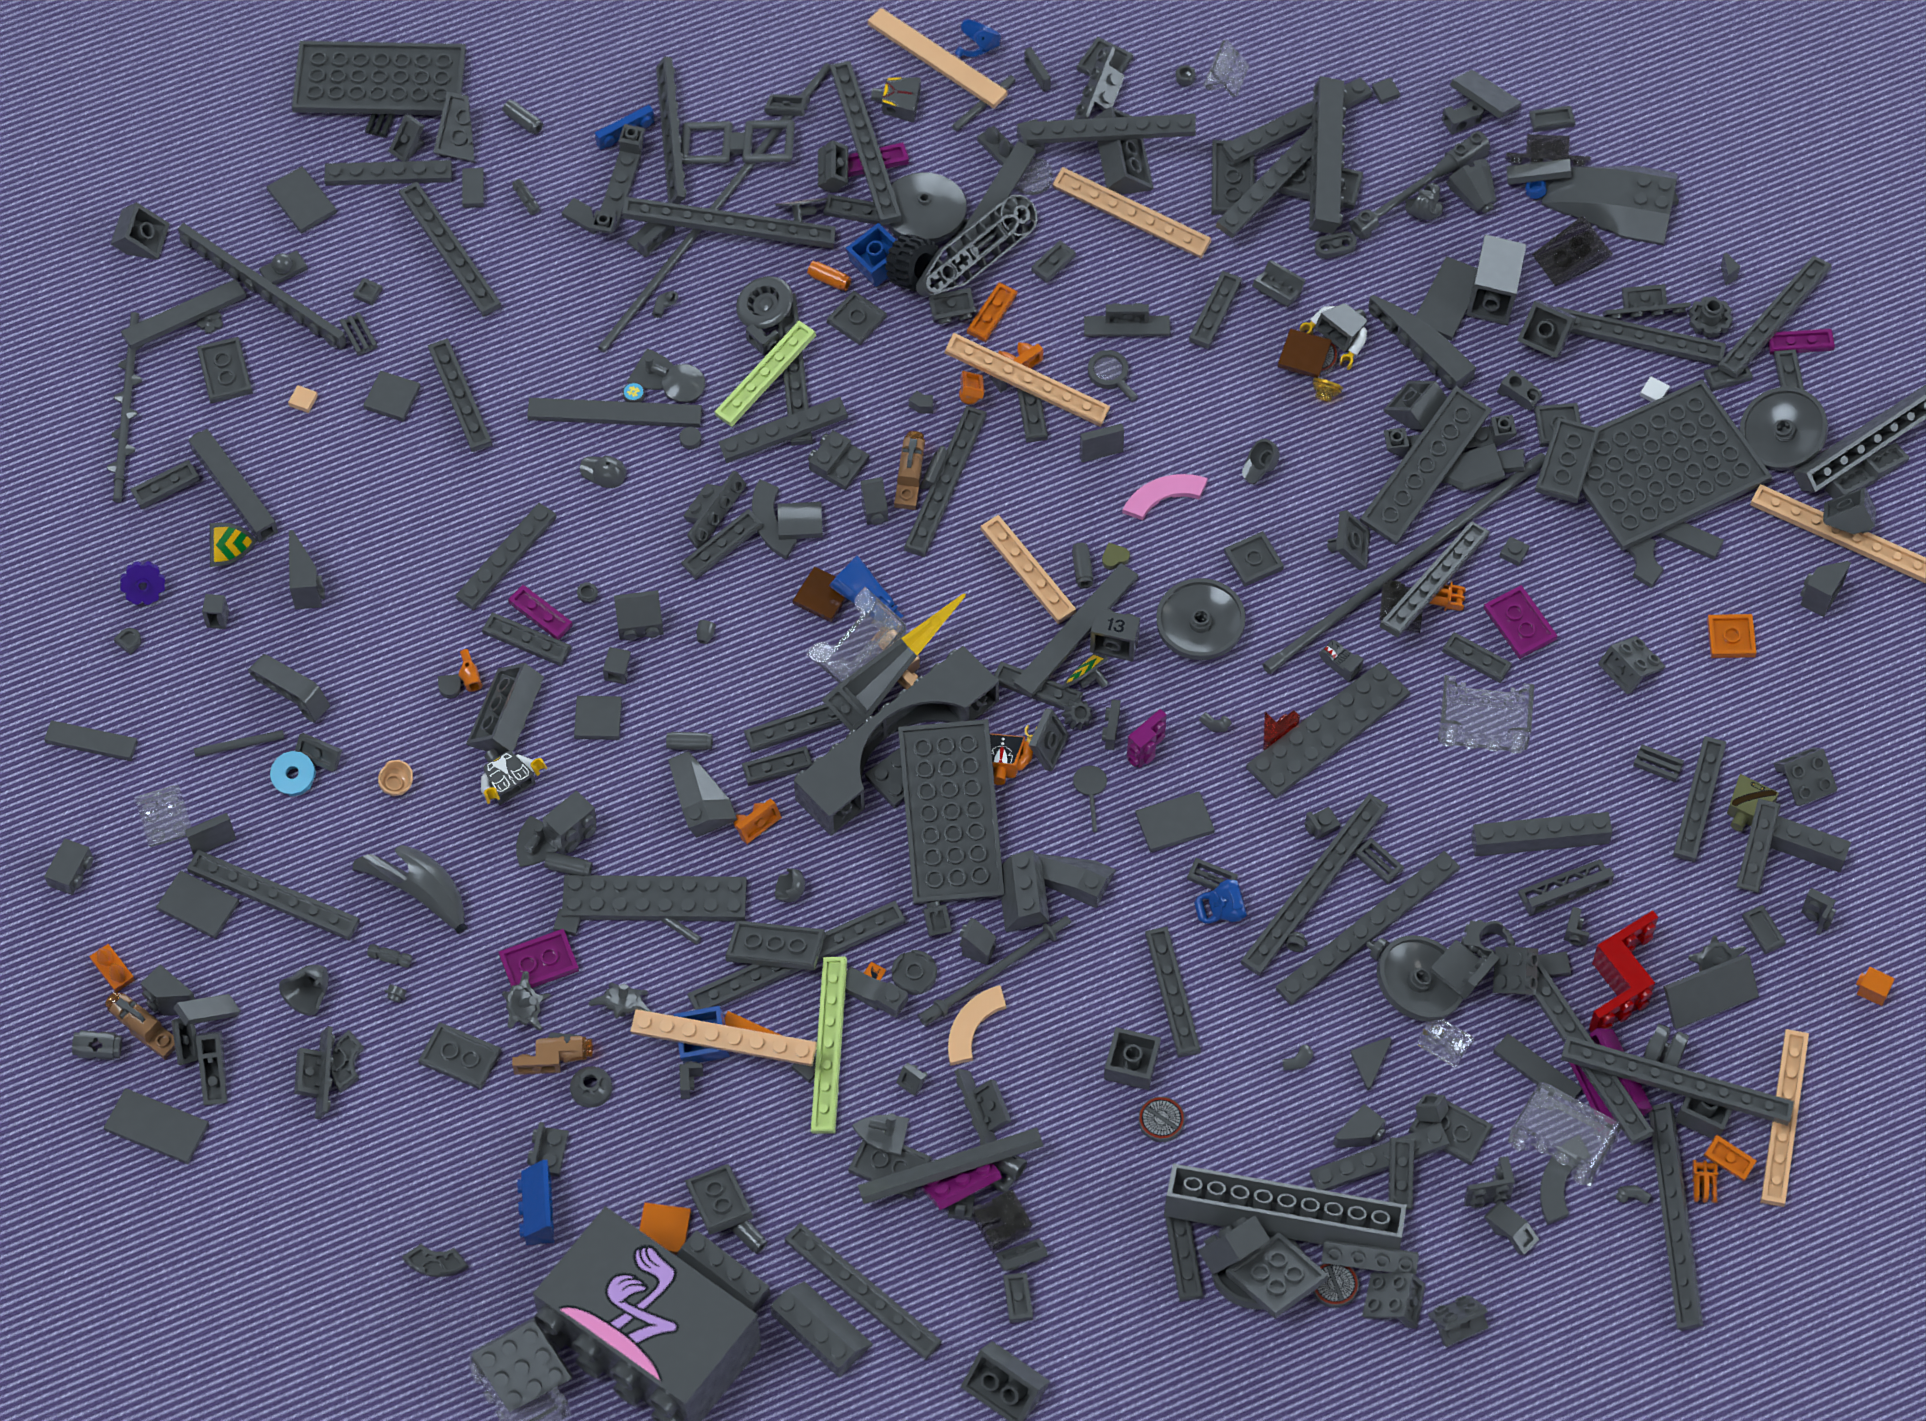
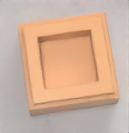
(303, 399)

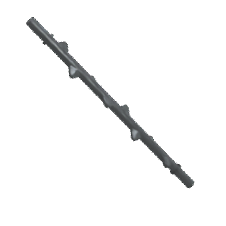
(126, 414)

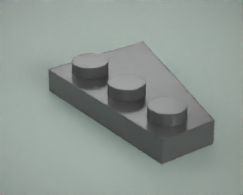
(455, 129)

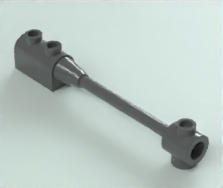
(1463, 154)

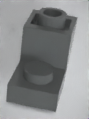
(1510, 1224)

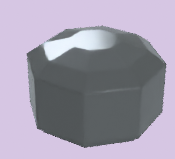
(1185, 75)

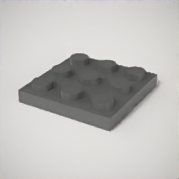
(1277, 1275)
(522, 1364)

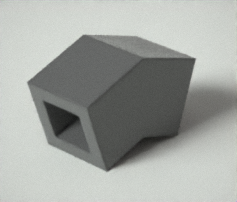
(921, 403)

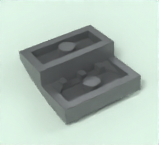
(800, 520)

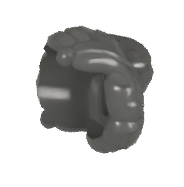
(1426, 204)

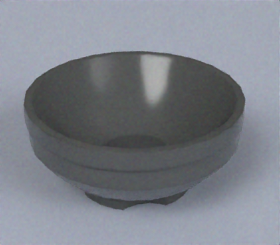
(592, 1096)

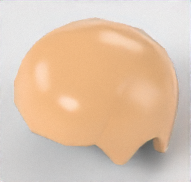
(395, 778)

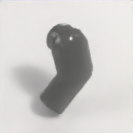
(664, 301)
(1215, 725)
(1301, 1059)
(1630, 1191)

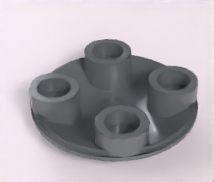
(683, 383)

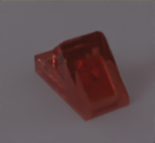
(1275, 730)

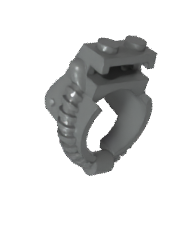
(1477, 929)

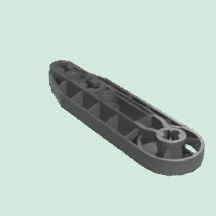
(1011, 212)

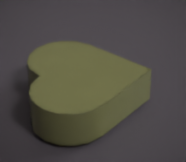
(1114, 556)

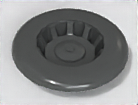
(767, 307)

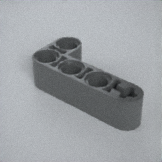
(291, 686)

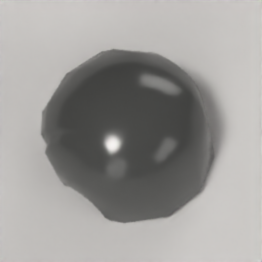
(790, 886)

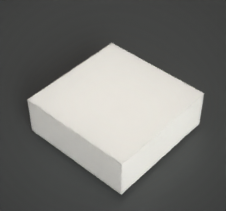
(1654, 389)

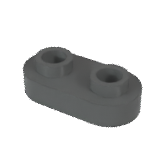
(1334, 244)

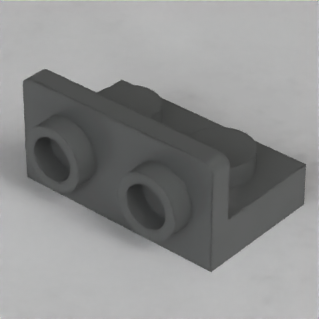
(1819, 908)
(550, 1146)

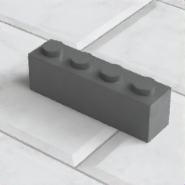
(1810, 844)

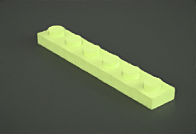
(765, 373)

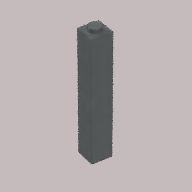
(233, 485)

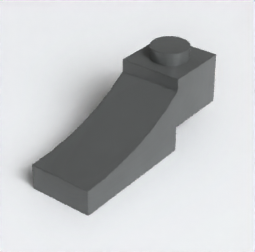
(875, 992)

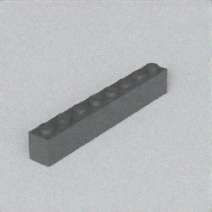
(1327, 155)
(1863, 442)

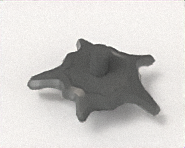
(1715, 954)
(621, 999)
(523, 1003)

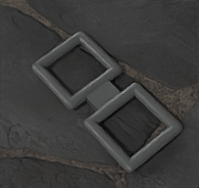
(738, 141)

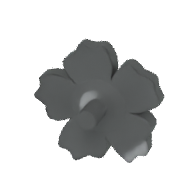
(210, 322)

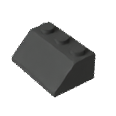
(1024, 891)
(1004, 1383)

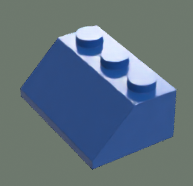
(536, 1204)

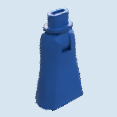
(855, 578)

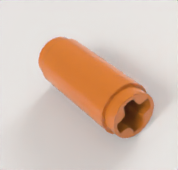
(829, 275)

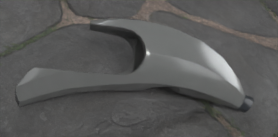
(425, 882)

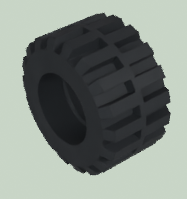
(909, 260)

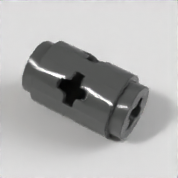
(110, 1042)

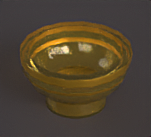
(1326, 389)

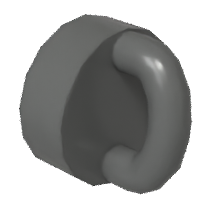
(1377, 947)

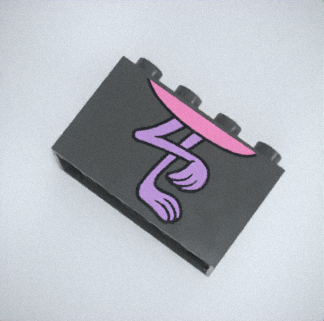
(646, 1321)

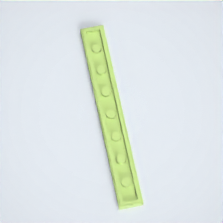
(829, 1045)

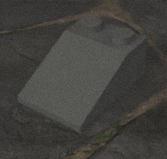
(304, 581)

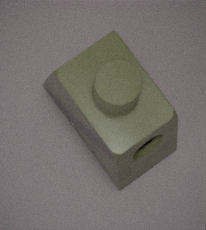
(1745, 801)

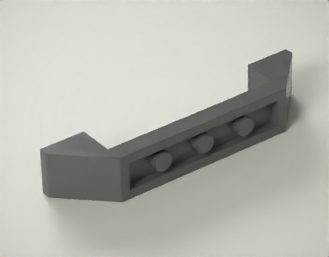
(621, 181)
(1500, 430)

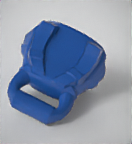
(1224, 901)

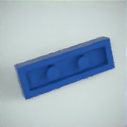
(610, 134)

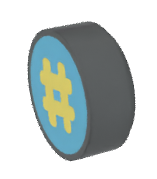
(633, 392)

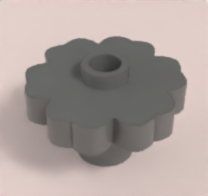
(1710, 317)

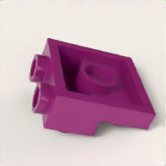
(1143, 740)

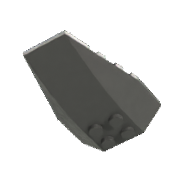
(1622, 199)

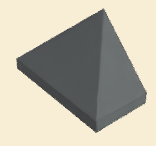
(184, 1041)

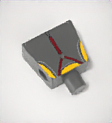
(899, 97)

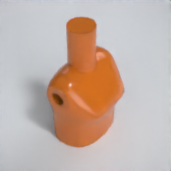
(469, 673)

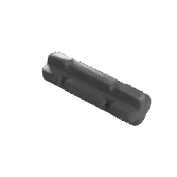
(525, 196)
(389, 955)

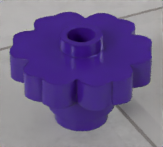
(142, 583)

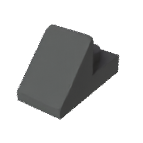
(407, 139)

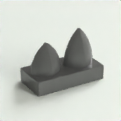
(995, 144)

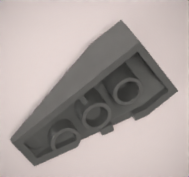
(700, 797)
(1077, 877)

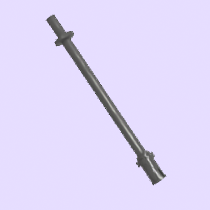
(941, 1007)

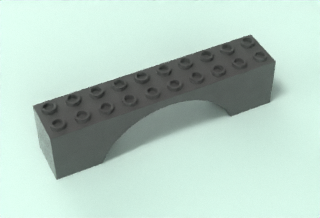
(950, 692)

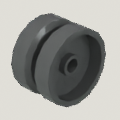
(1661, 1051)

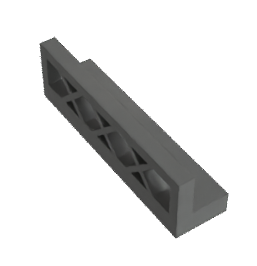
(1565, 891)

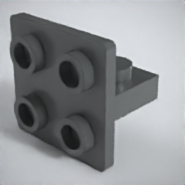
(1459, 1319)

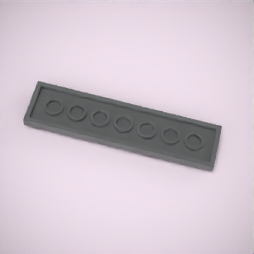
(1425, 465)
(1327, 730)
(654, 897)

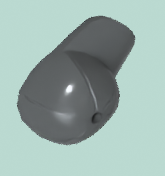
(1261, 460)
(597, 471)

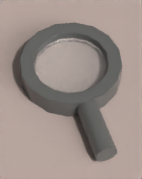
(1110, 370)

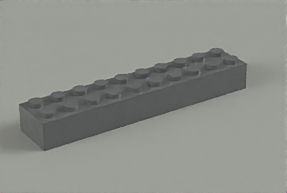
(1283, 1208)

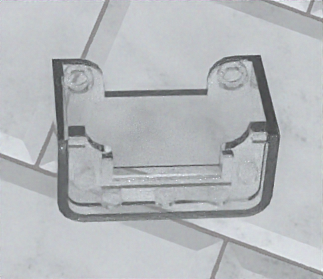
(866, 639)

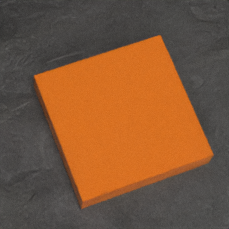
(1731, 636)
(666, 1225)

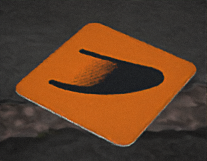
(875, 971)

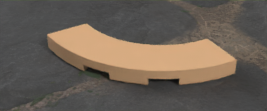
(969, 1019)

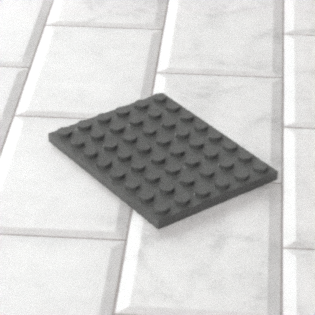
(1668, 465)

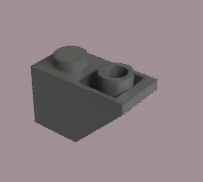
(977, 942)

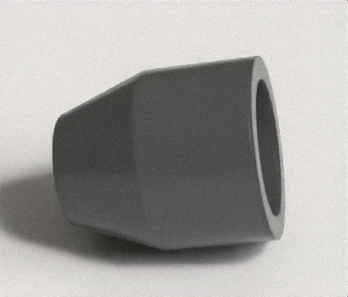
(705, 631)

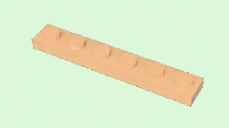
(1028, 569)

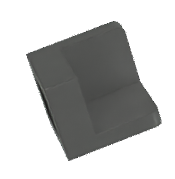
(616, 665)

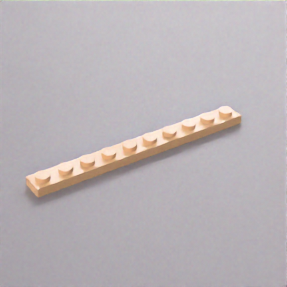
(1861, 543)

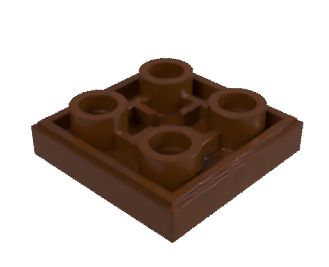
(1304, 353)
(818, 597)

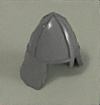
(305, 989)

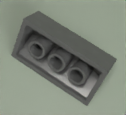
(1124, 161)
(505, 708)
(724, 1271)
(820, 1327)

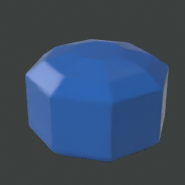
(1535, 189)

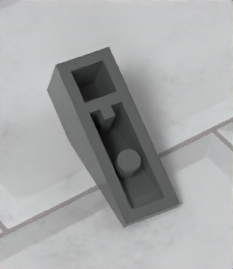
(212, 1067)

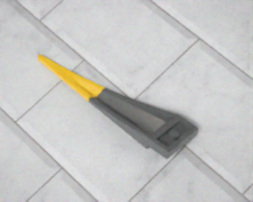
(863, 690)

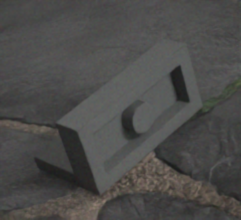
(650, 237)

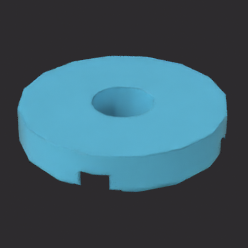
(284, 764)

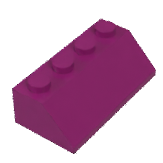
(1608, 1038)

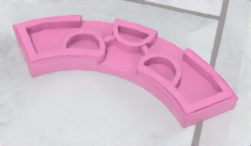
(1168, 486)

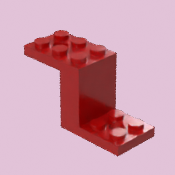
(1624, 972)

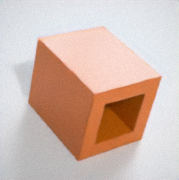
(1874, 985)

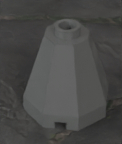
(1474, 186)

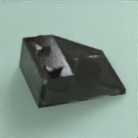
(1572, 252)

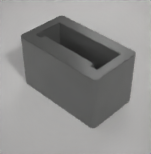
(215, 611)

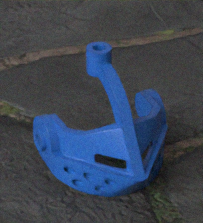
(984, 36)

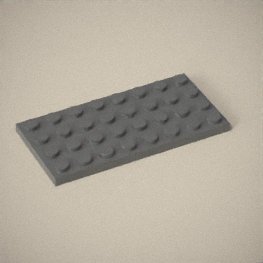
(377, 77)
(951, 811)

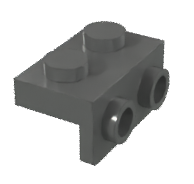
(1279, 283)
(952, 305)

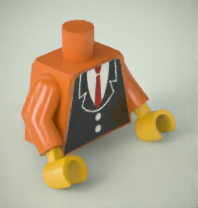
(1009, 755)

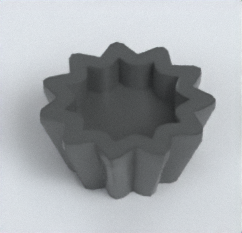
(1077, 713)

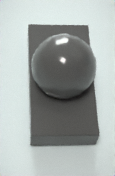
(283, 267)

